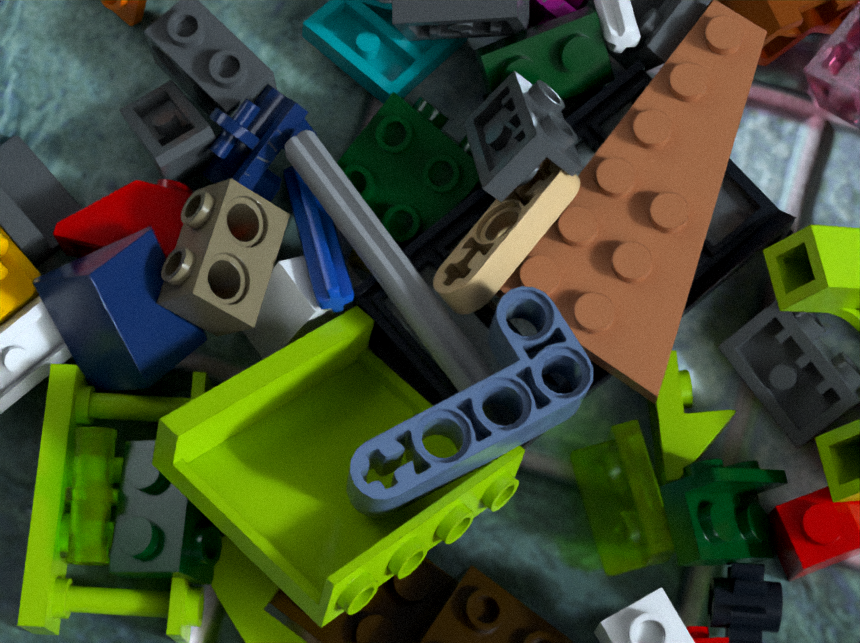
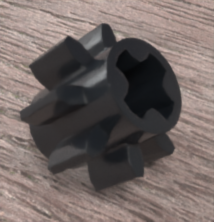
(744, 603)

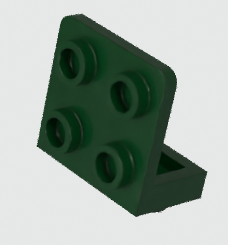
(410, 167)

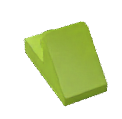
(677, 435)

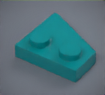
(371, 49)

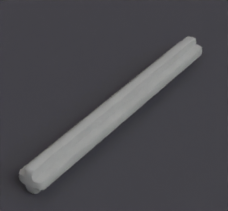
(391, 267)

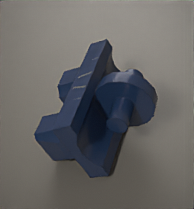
(254, 140)

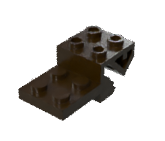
(426, 609)

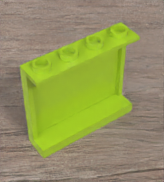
(274, 460)

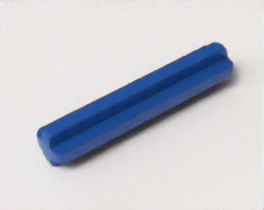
(319, 245)

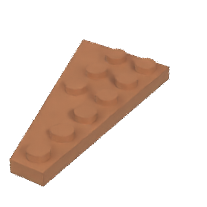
(644, 203)

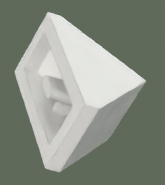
(290, 308)

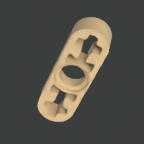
(503, 239)

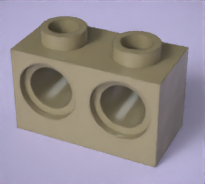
(232, 258)

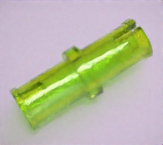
(91, 496)

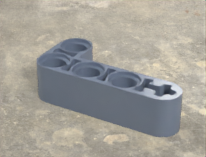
(463, 419)

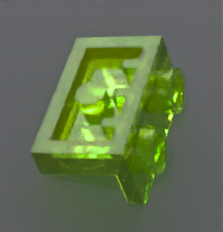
(623, 501)

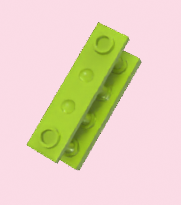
(45, 589)

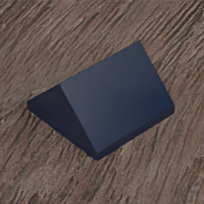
(112, 314)

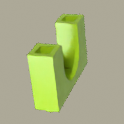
(821, 273)

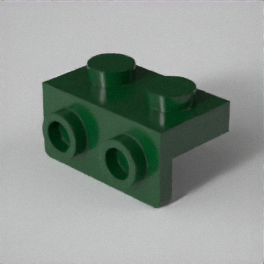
(562, 53)
(158, 527)

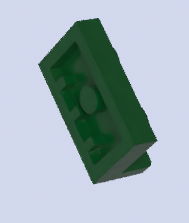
(718, 513)

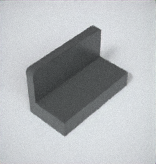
(31, 201)

